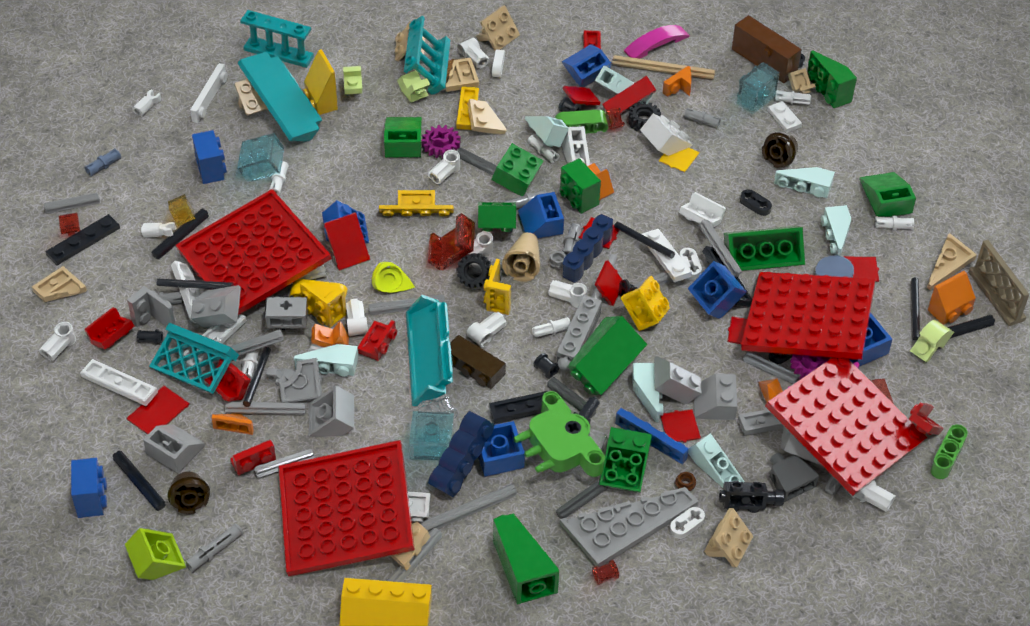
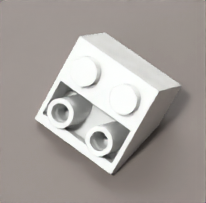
(665, 135)

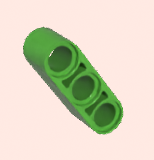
(589, 119)
(949, 451)

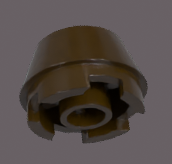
(780, 149)
(188, 492)

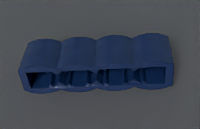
(587, 248)
(460, 455)

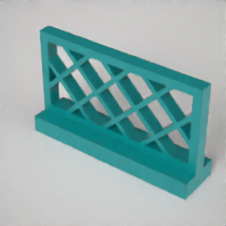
(203, 345)

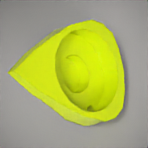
(390, 279)

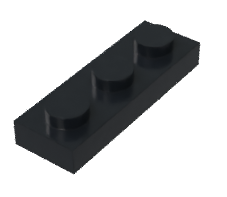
(516, 407)

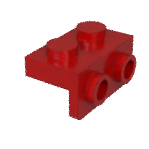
(108, 329)
(377, 340)
(233, 383)
(920, 417)
(252, 457)

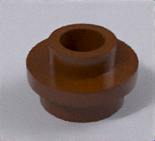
(685, 476)

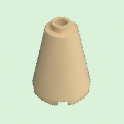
(523, 258)

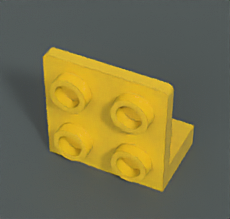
(497, 294)
(646, 304)
(327, 309)

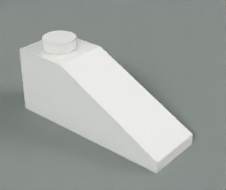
(575, 145)

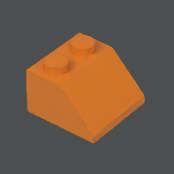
(952, 298)

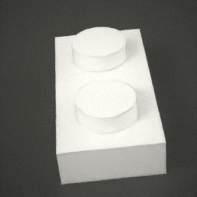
(784, 116)

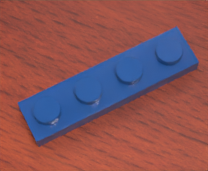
(659, 440)

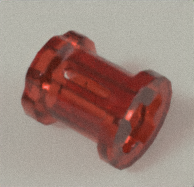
(615, 124)
(605, 572)

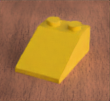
(321, 85)

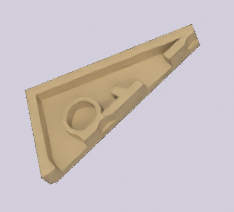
(951, 259)

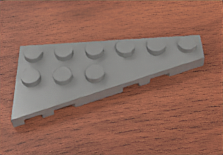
(623, 525)

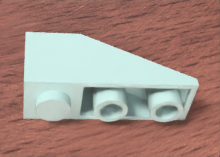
(615, 82)
(549, 129)
(807, 180)
(837, 225)
(333, 359)
(644, 387)
(713, 461)

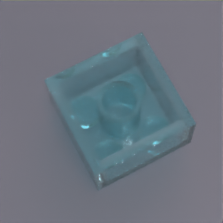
(757, 87)
(260, 157)
(430, 434)

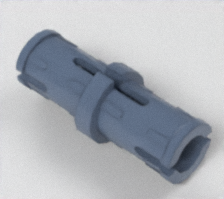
(102, 162)

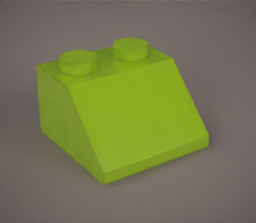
(154, 554)

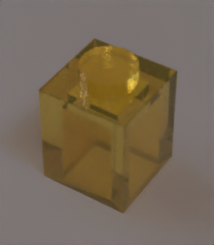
(181, 210)

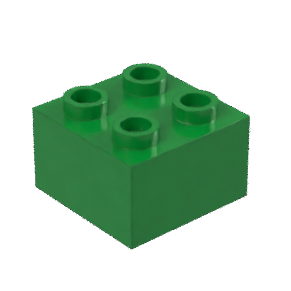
(517, 170)
(580, 186)
(497, 215)

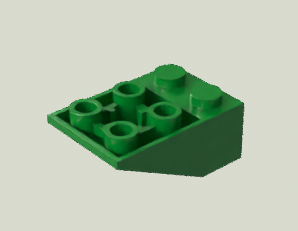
(831, 79)
(402, 137)
(888, 194)
(625, 459)

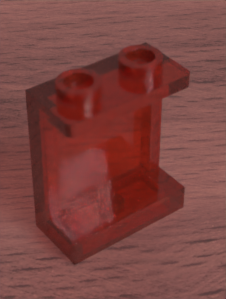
(453, 245)

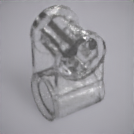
(438, 405)

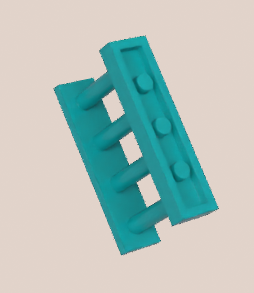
(285, 28)
(439, 55)

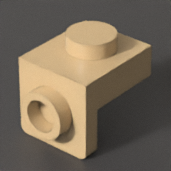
(800, 81)

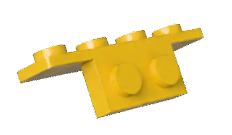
(416, 202)

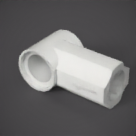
(471, 49)
(447, 166)
(483, 243)
(568, 292)
(356, 320)
(483, 331)
(62, 338)
(876, 496)

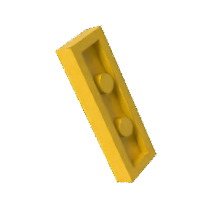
(463, 118)

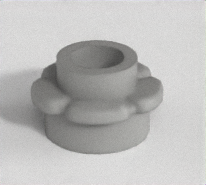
(556, 259)

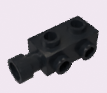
(745, 494)

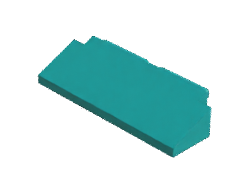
(282, 96)
(428, 349)

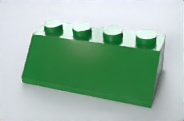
(766, 247)

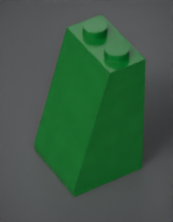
(606, 354)
(524, 561)

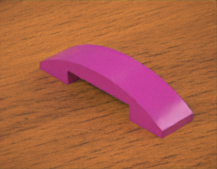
(654, 39)

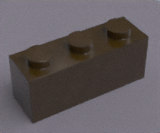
(476, 362)

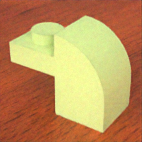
(352, 80)
(413, 86)
(932, 337)

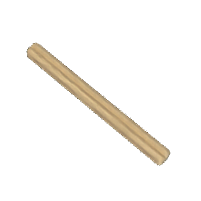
(661, 67)

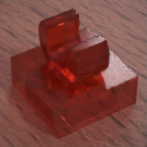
(69, 224)

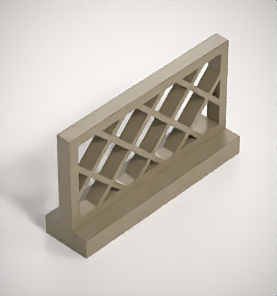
(1000, 294)

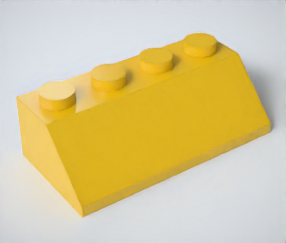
(384, 603)

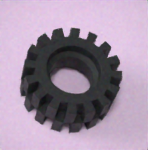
(641, 110)
(463, 270)

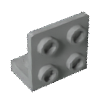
(147, 304)

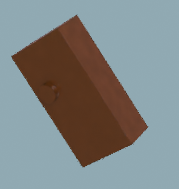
(764, 45)

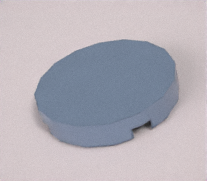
(835, 266)

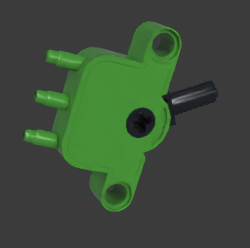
(563, 437)

